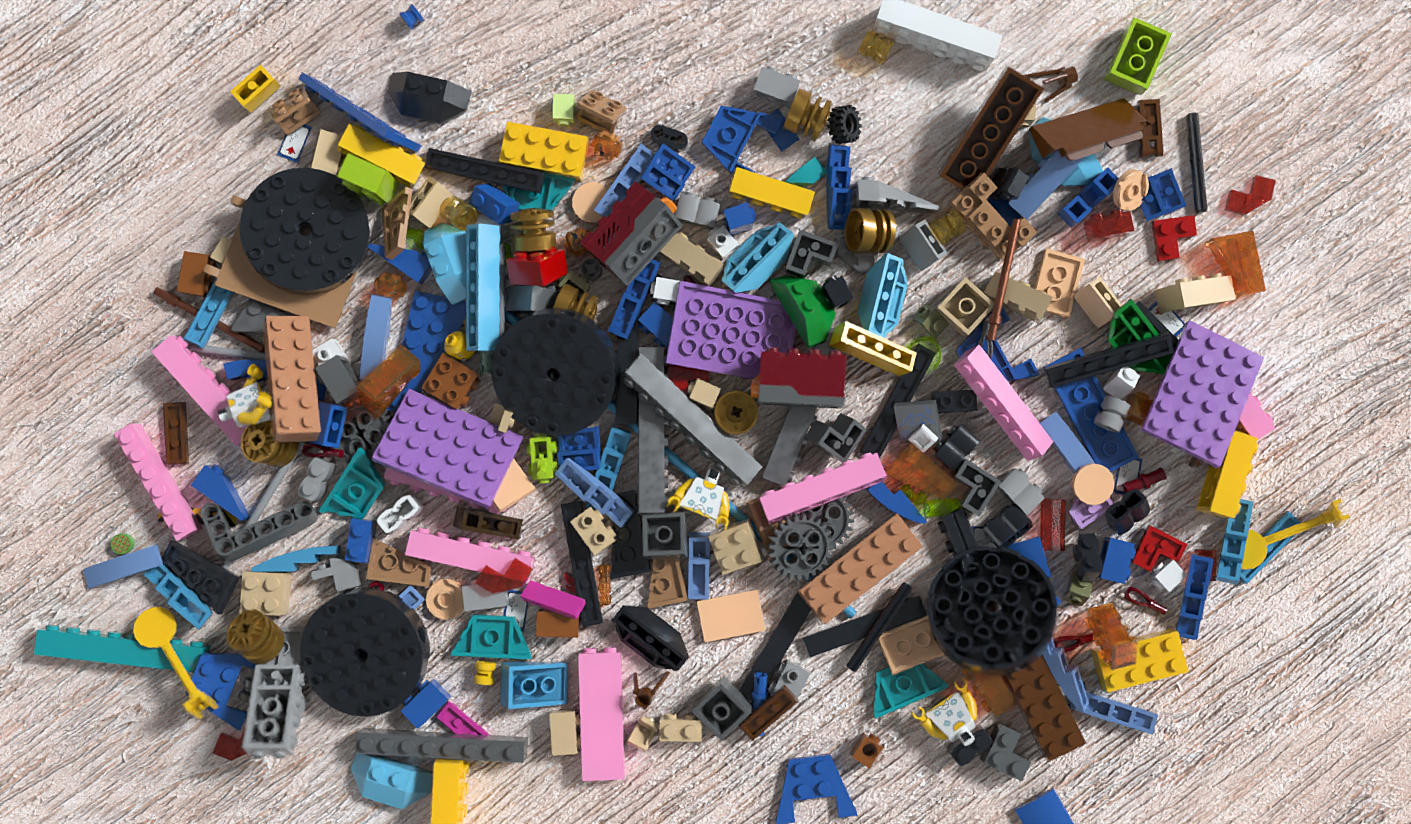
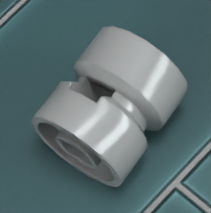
(1112, 414)

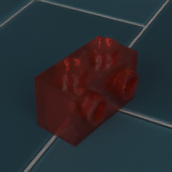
(1108, 226)

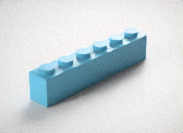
(482, 287)

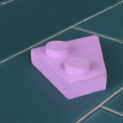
(1084, 514)

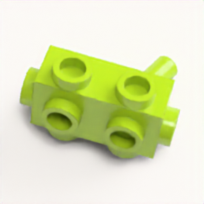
(542, 463)

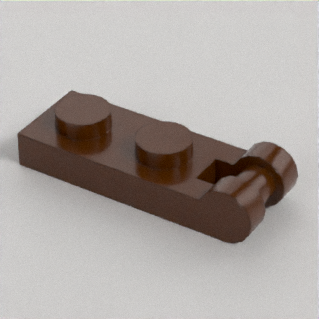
(1151, 111)

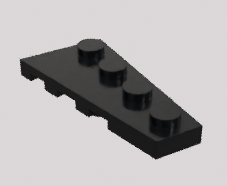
(628, 549)
(206, 577)

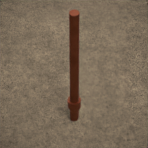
(175, 301)
(995, 318)

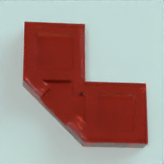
(1244, 203)
(513, 578)
(229, 746)

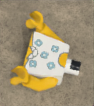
(249, 403)
(703, 498)
(952, 717)

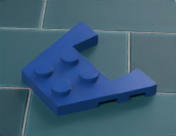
(731, 132)
(1024, 370)
(216, 677)
(812, 778)

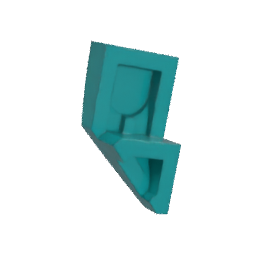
(808, 174)

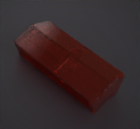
(1053, 524)

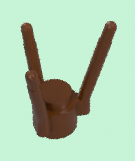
(1064, 76)
(645, 695)

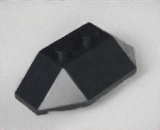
(427, 97)
(650, 637)

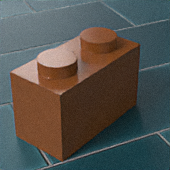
(192, 275)
(556, 625)

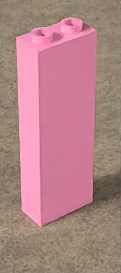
(601, 714)

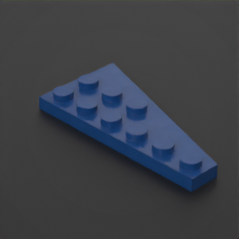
(368, 121)
(427, 327)

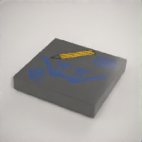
(914, 414)

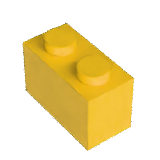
(255, 88)

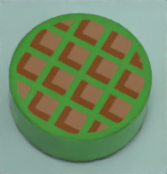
(122, 543)

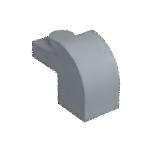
(344, 573)

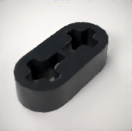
(670, 133)

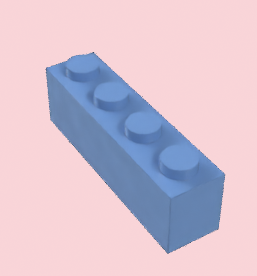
(1043, 183)

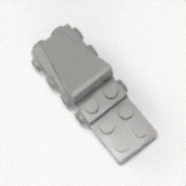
(276, 702)

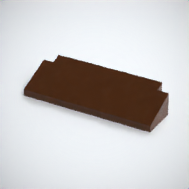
(1088, 130)

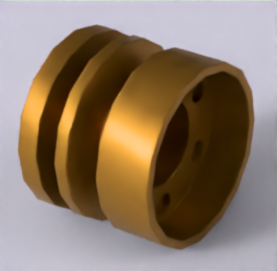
(807, 114)
(533, 229)
(870, 230)
(569, 300)
(732, 423)
(259, 447)
(255, 636)

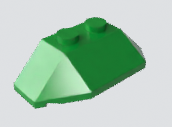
(806, 307)
(1131, 325)

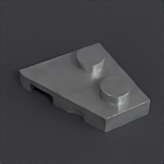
(253, 317)

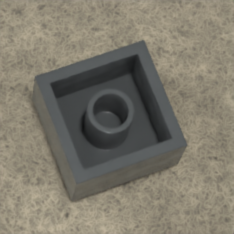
(339, 379)
(665, 535)
(722, 707)

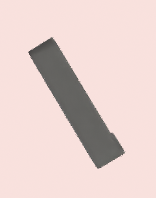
(256, 530)

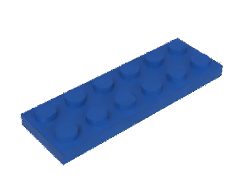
(1082, 403)

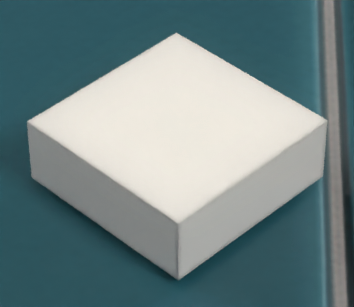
(922, 438)

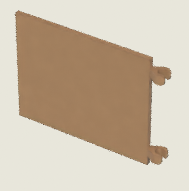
(241, 278)

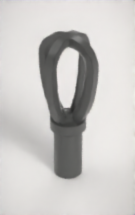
(985, 328)

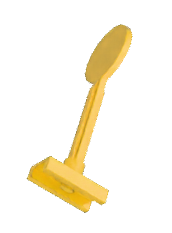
(1256, 545)
(156, 629)

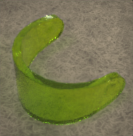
(932, 340)
(939, 507)

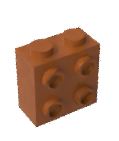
(452, 382)

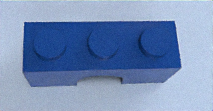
(1088, 198)

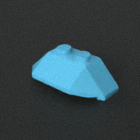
(1082, 175)
(447, 256)
(757, 258)
(883, 295)
(390, 780)

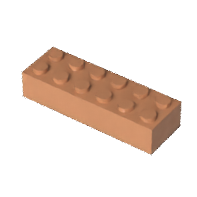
(291, 379)
(859, 568)

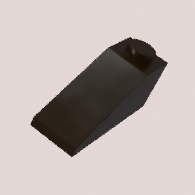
(487, 523)

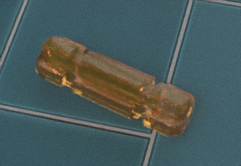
(604, 584)

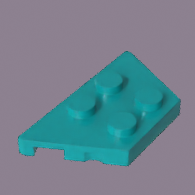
(552, 193)
(355, 489)
(492, 638)
(904, 688)

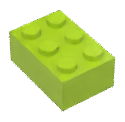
(1137, 56)
(368, 180)

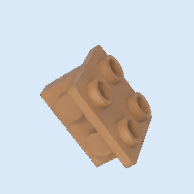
(294, 110)
(600, 111)

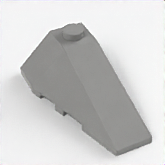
(880, 196)

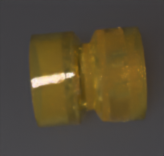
(875, 47)
(458, 212)
(948, 226)

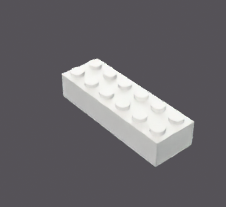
(937, 33)

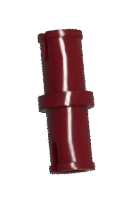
(1145, 481)

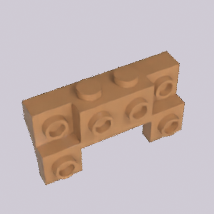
(984, 219)

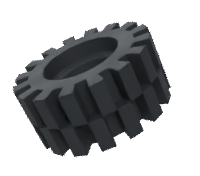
(844, 124)

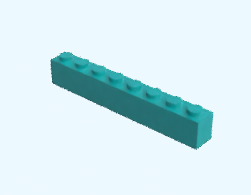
(113, 648)

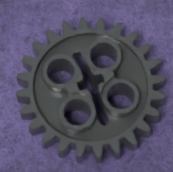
(349, 442)
(839, 524)
(803, 528)

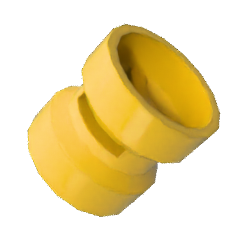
(484, 672)

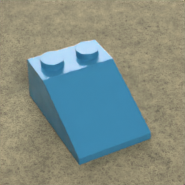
(533, 684)

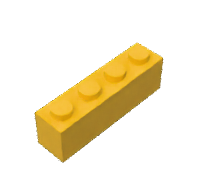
(400, 165)
(770, 192)
(872, 349)

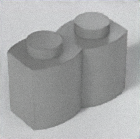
(697, 211)
(318, 475)
(1020, 490)

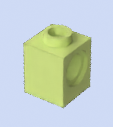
(564, 109)

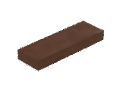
(176, 433)
(768, 712)

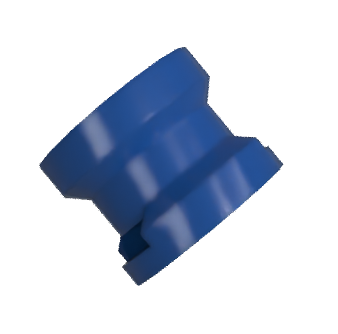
(411, 16)

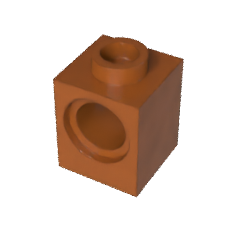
(867, 759)

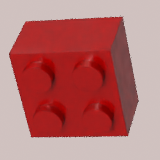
(537, 267)

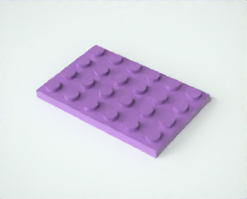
(726, 330)
(1202, 394)
(448, 448)

